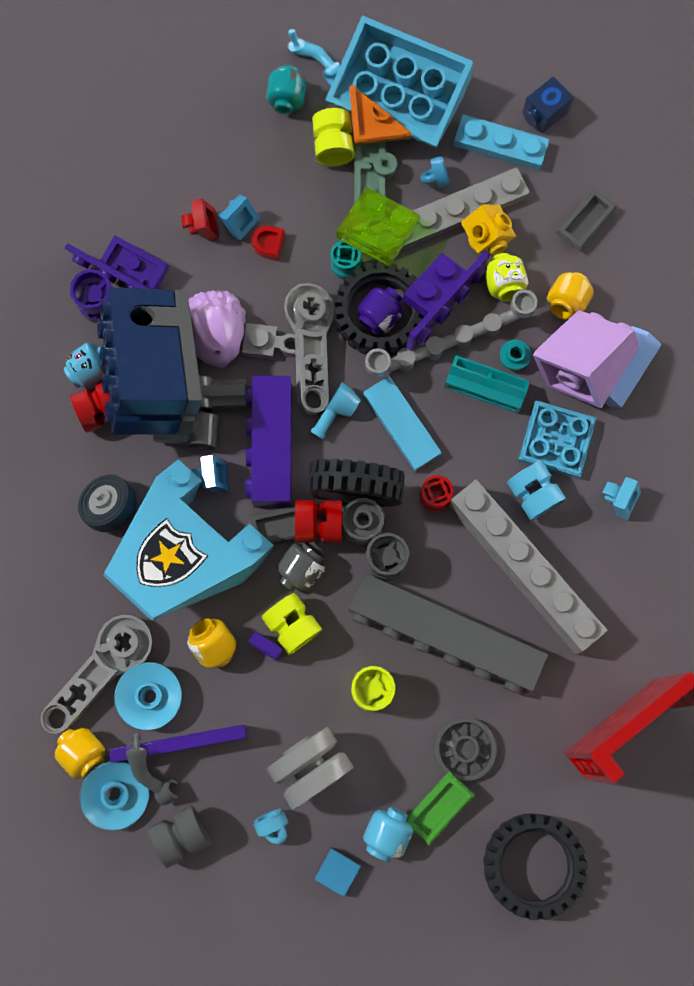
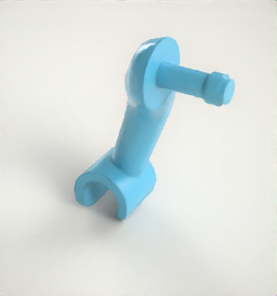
(308, 49)

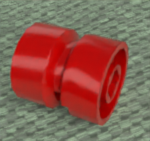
(90, 408)
(306, 521)

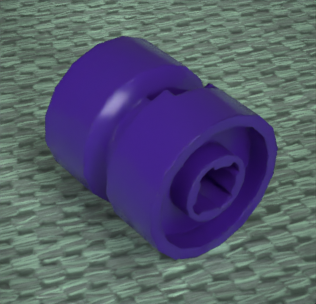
(88, 291)

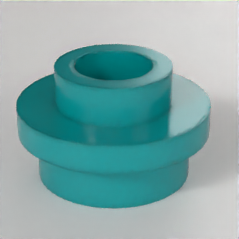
(513, 363)

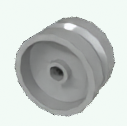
(310, 768)

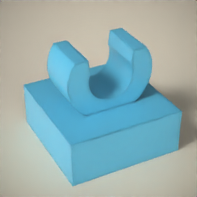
(622, 497)

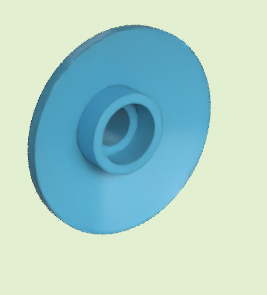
(131, 696)
(118, 811)

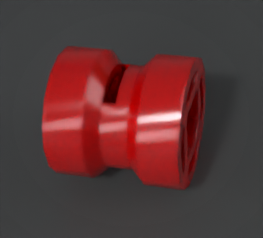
(433, 499)

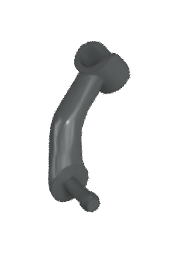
(137, 761)

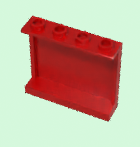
(593, 751)

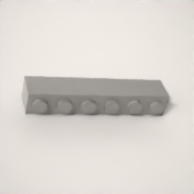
(526, 567)

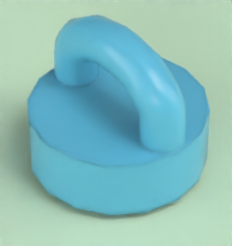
(272, 822)

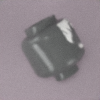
(301, 566)

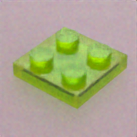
(377, 226)

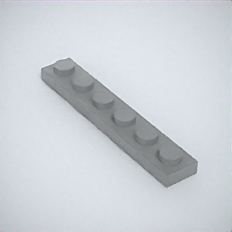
(451, 210)

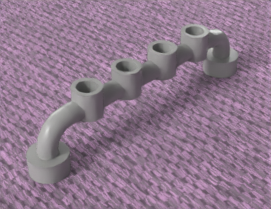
(379, 361)

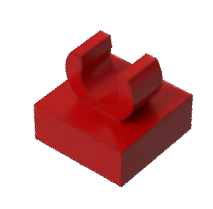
(201, 220)

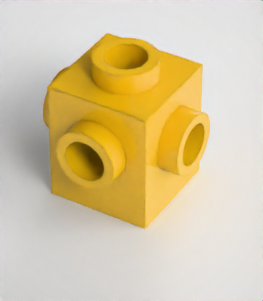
(488, 229)

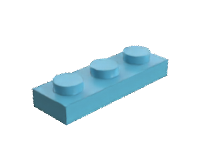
(501, 142)

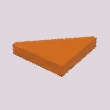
(372, 122)

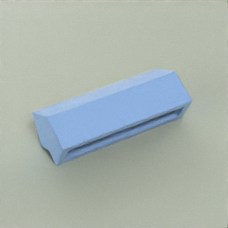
(647, 350)

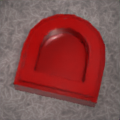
(268, 242)

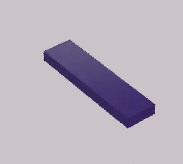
(184, 742)

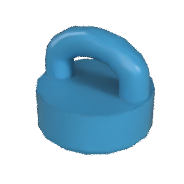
(437, 173)

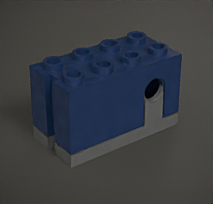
(148, 362)

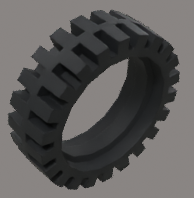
(346, 293)
(353, 480)
(576, 863)

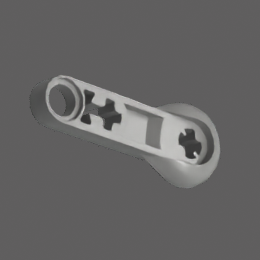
(310, 340)
(101, 668)

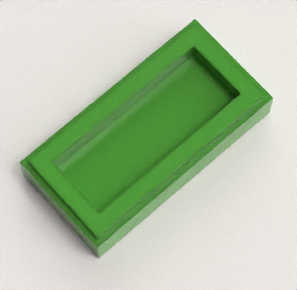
(439, 807)

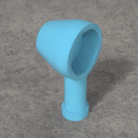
(342, 403)

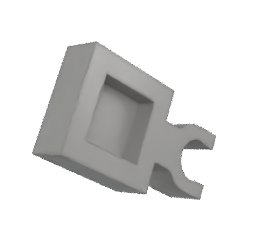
(262, 342)

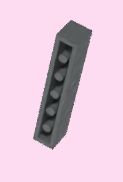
(448, 634)

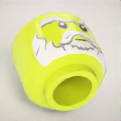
(505, 276)

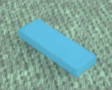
(402, 423)

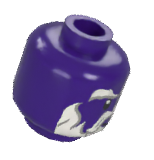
(381, 310)

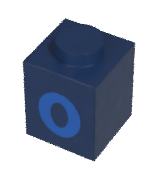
(547, 105)

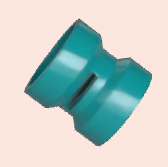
(341, 264)

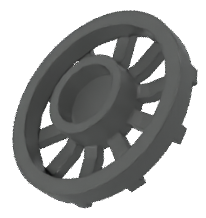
(465, 748)

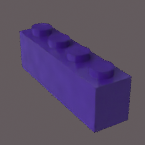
(271, 441)

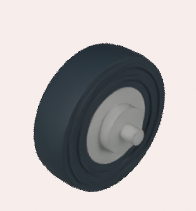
(107, 503)

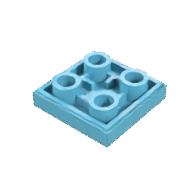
(557, 439)

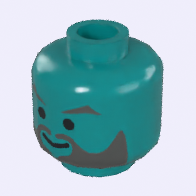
(286, 89)

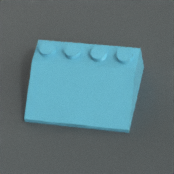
(403, 76)

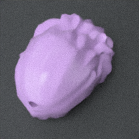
(216, 326)

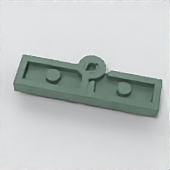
(372, 168)

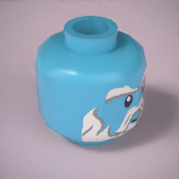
(388, 834)

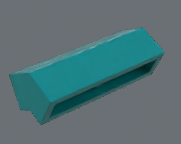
(487, 384)

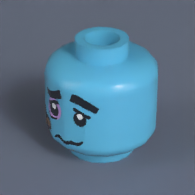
(84, 366)

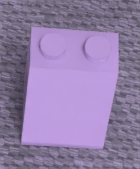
(586, 357)

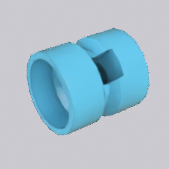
(541, 500)

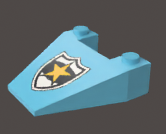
(174, 555)

